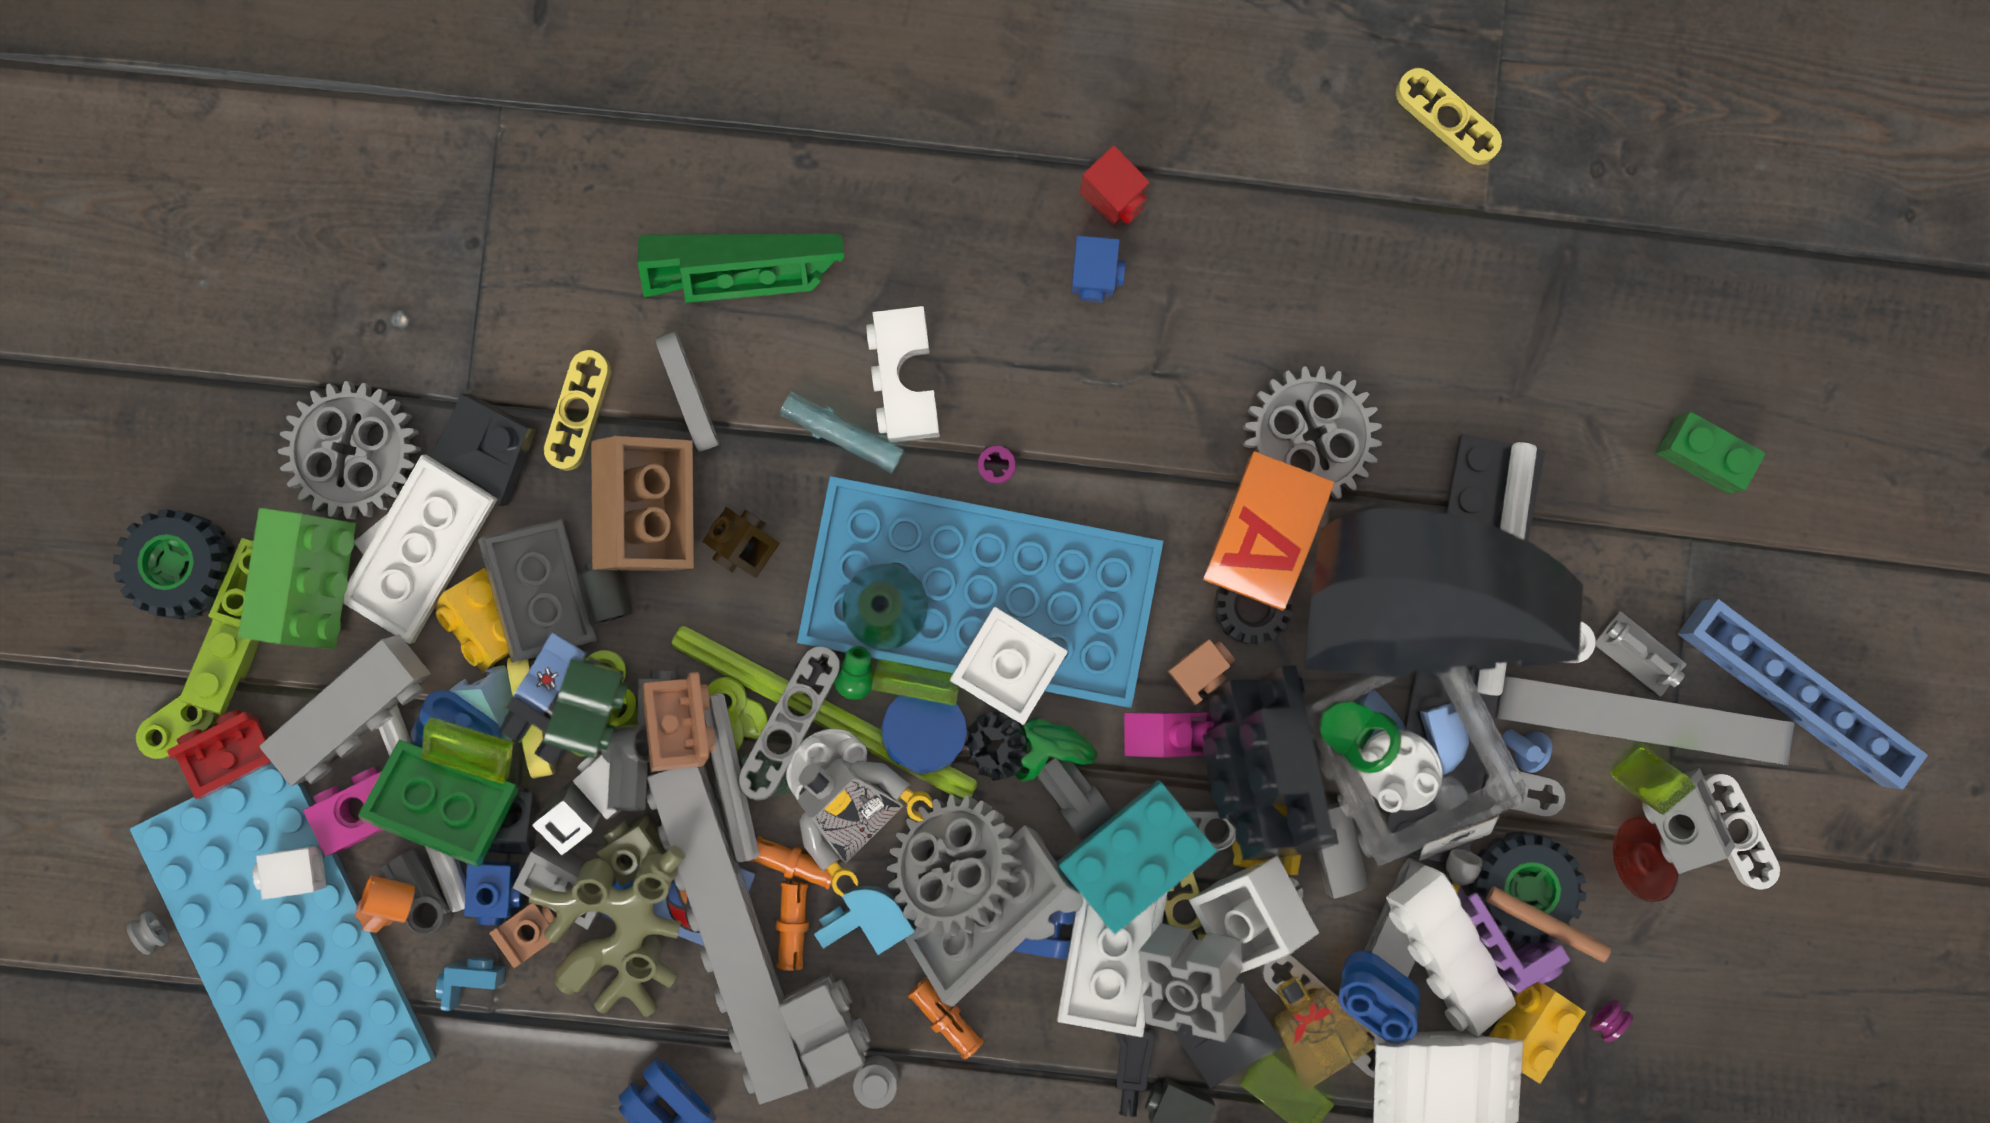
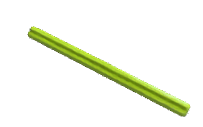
(829, 716)

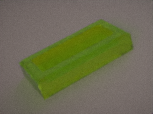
(915, 682)
(467, 750)
(1652, 780)
(1283, 1092)

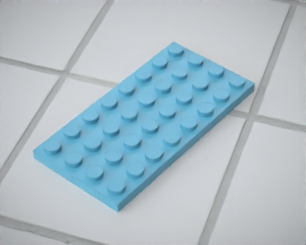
(288, 974)

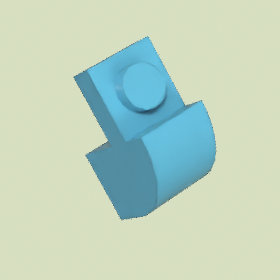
(871, 910)

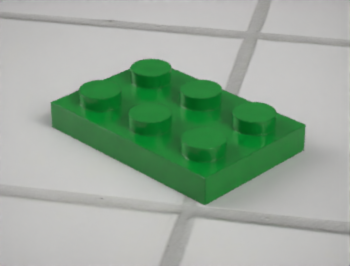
(437, 805)

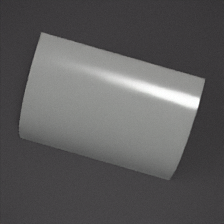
(1342, 864)

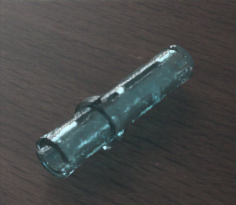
(833, 428)

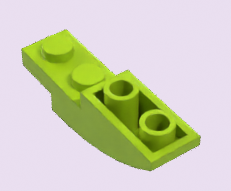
(223, 654)

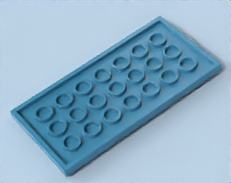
(1055, 576)

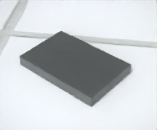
(536, 588)

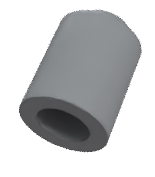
(876, 1082)

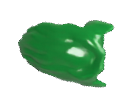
(1348, 727)
(1054, 741)

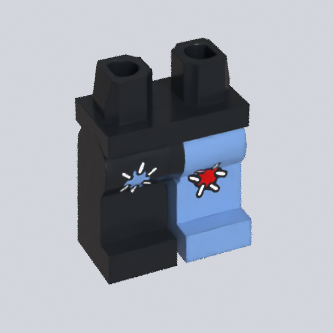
(538, 694)

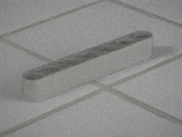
(1646, 720)

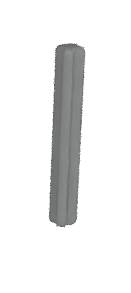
(727, 774)

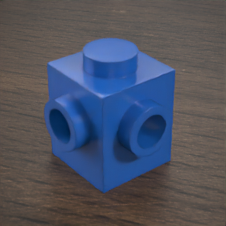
(491, 892)

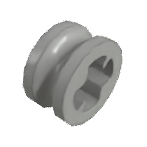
(147, 932)

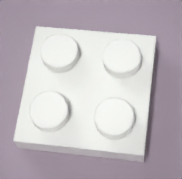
(1008, 665)

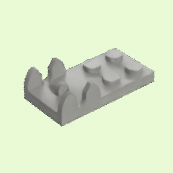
(963, 961)

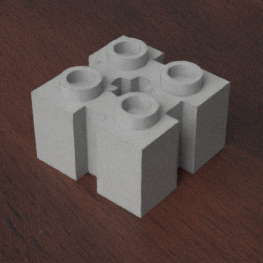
(1192, 982)
(824, 1029)

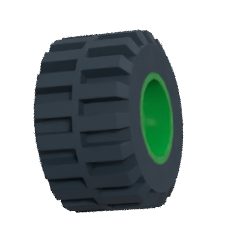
(157, 561)
(1535, 873)

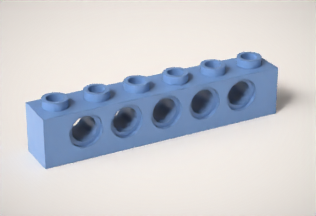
(1802, 694)

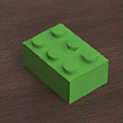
(297, 579)

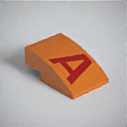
(1268, 530)

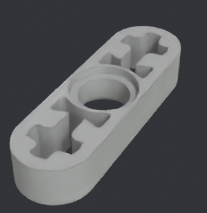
(687, 391)

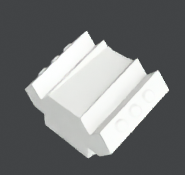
(1448, 1079)

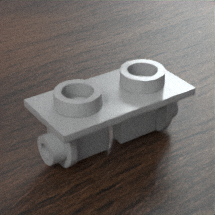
(1641, 654)

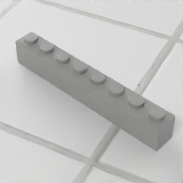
(729, 931)

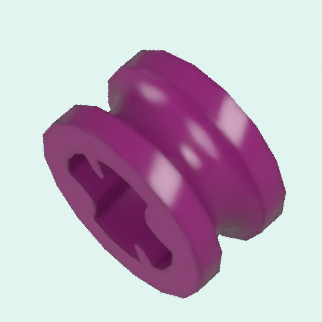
(988, 475)
(1611, 1021)

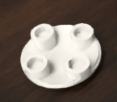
(823, 750)
(1411, 777)

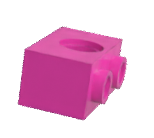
(331, 815)

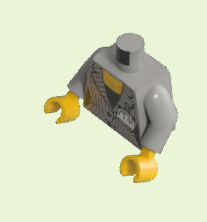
(848, 808)

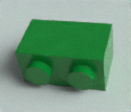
(1710, 453)

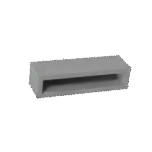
(346, 710)

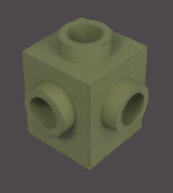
(628, 845)

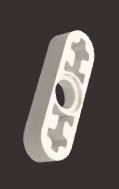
(1742, 864)

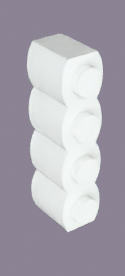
(1450, 950)

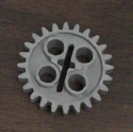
(1348, 421)
(312, 441)
(959, 900)

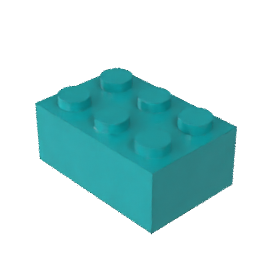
(1136, 857)

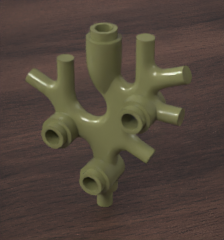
(632, 946)

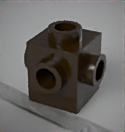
(740, 542)

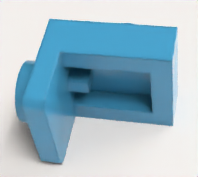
(476, 973)

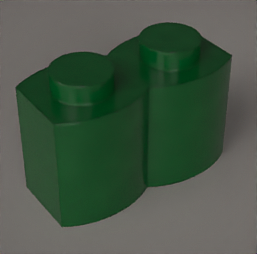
(584, 707)

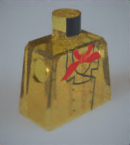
(1317, 1033)

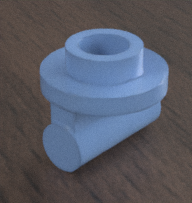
(1531, 750)

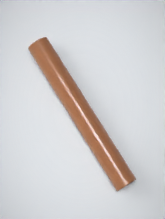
(1548, 924)

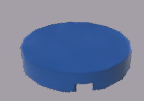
(923, 733)

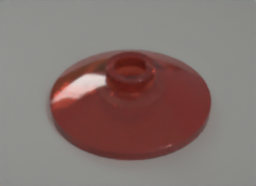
(1642, 862)

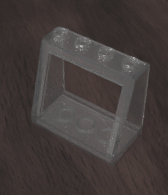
(1358, 803)

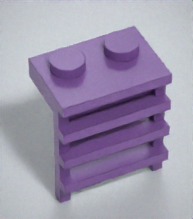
(1518, 967)

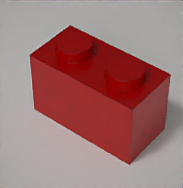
(1115, 188)

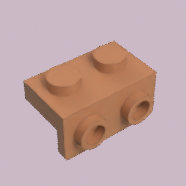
(677, 723)

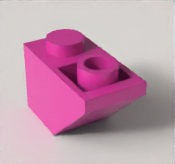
(1166, 733)

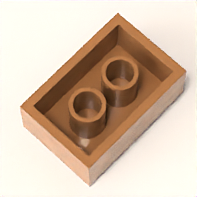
(642, 504)

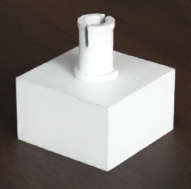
(1259, 910)

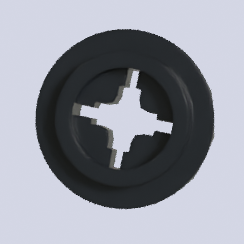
(1008, 757)

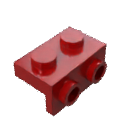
(221, 753)

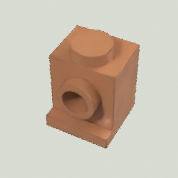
(1201, 669)
(513, 941)

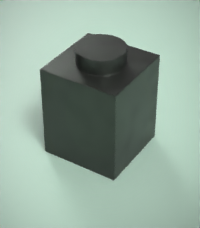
(1178, 1104)

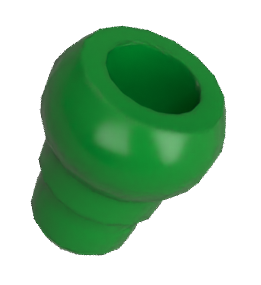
(855, 674)

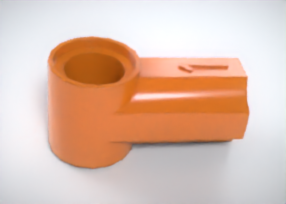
(383, 903)

